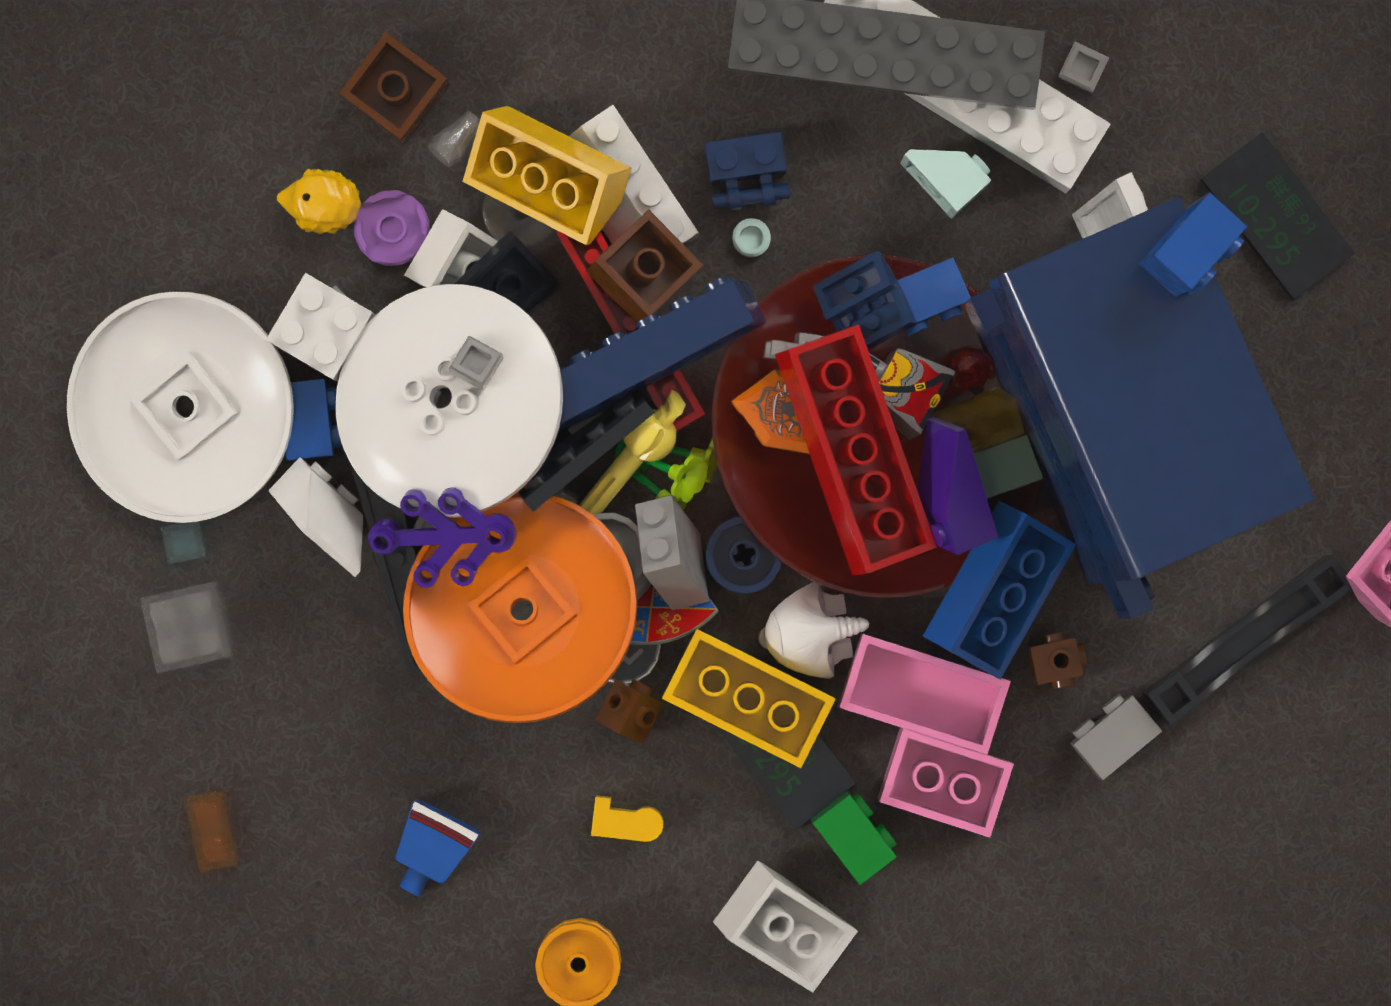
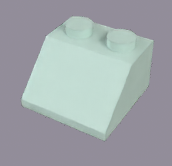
(948, 176)

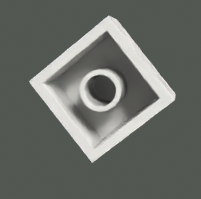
(319, 326)

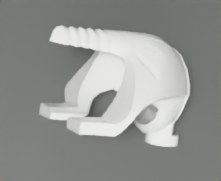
(805, 635)

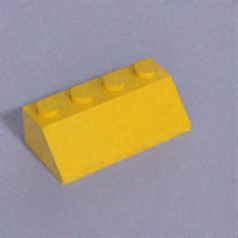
(545, 173)

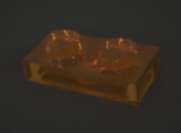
(211, 830)

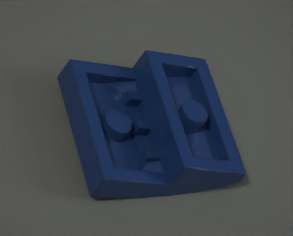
(866, 297)

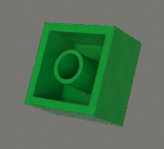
(853, 836)

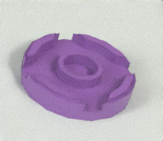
(399, 237)

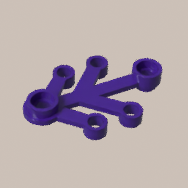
(446, 533)

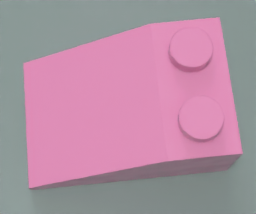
(1372, 577)

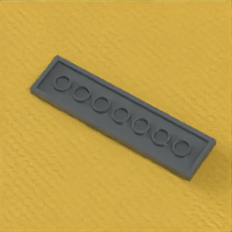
(887, 51)

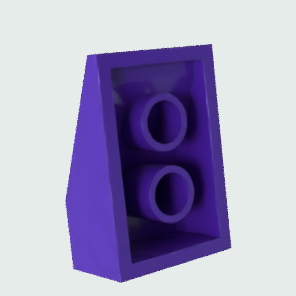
(953, 489)

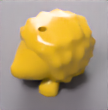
(321, 201)

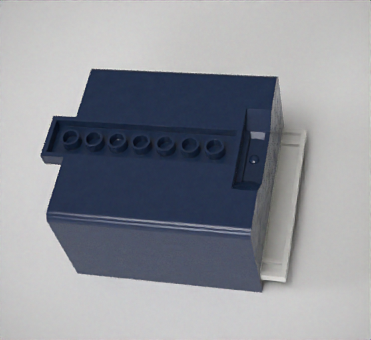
(1135, 399)

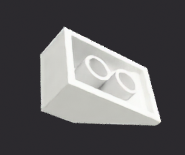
(322, 512)
(784, 927)

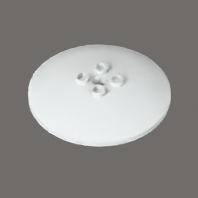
(127, 413)
(479, 442)

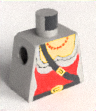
(911, 388)

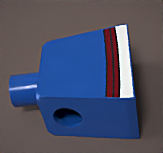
(432, 846)

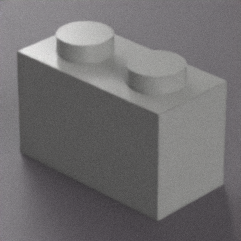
(1115, 735)

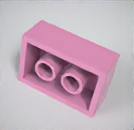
(945, 782)

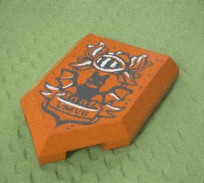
(772, 414)

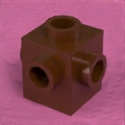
(1042, 660)
(630, 710)

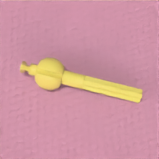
(647, 442)

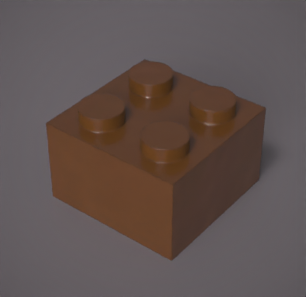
(394, 88)
(644, 267)

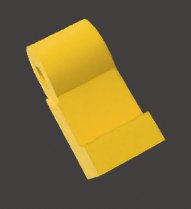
(637, 825)

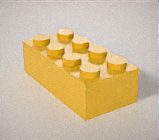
(748, 698)

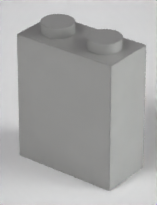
(671, 553)

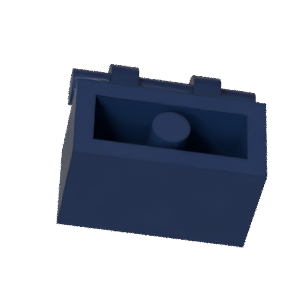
(747, 160)

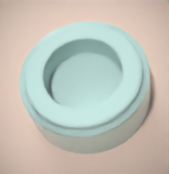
(751, 237)

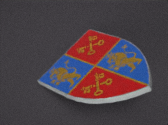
(660, 624)

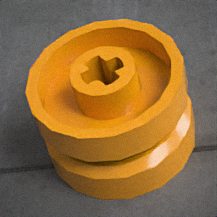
(584, 940)

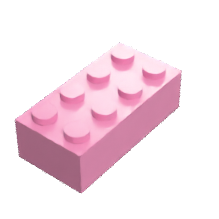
(924, 694)

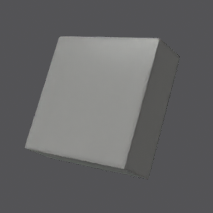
(1083, 67)
(476, 363)

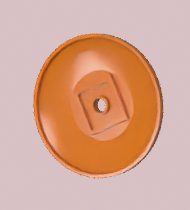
(537, 665)

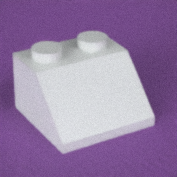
(448, 251)

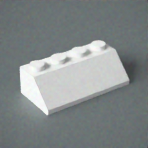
(644, 187)

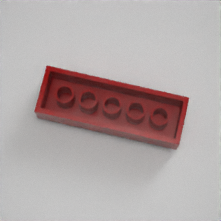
(855, 450)

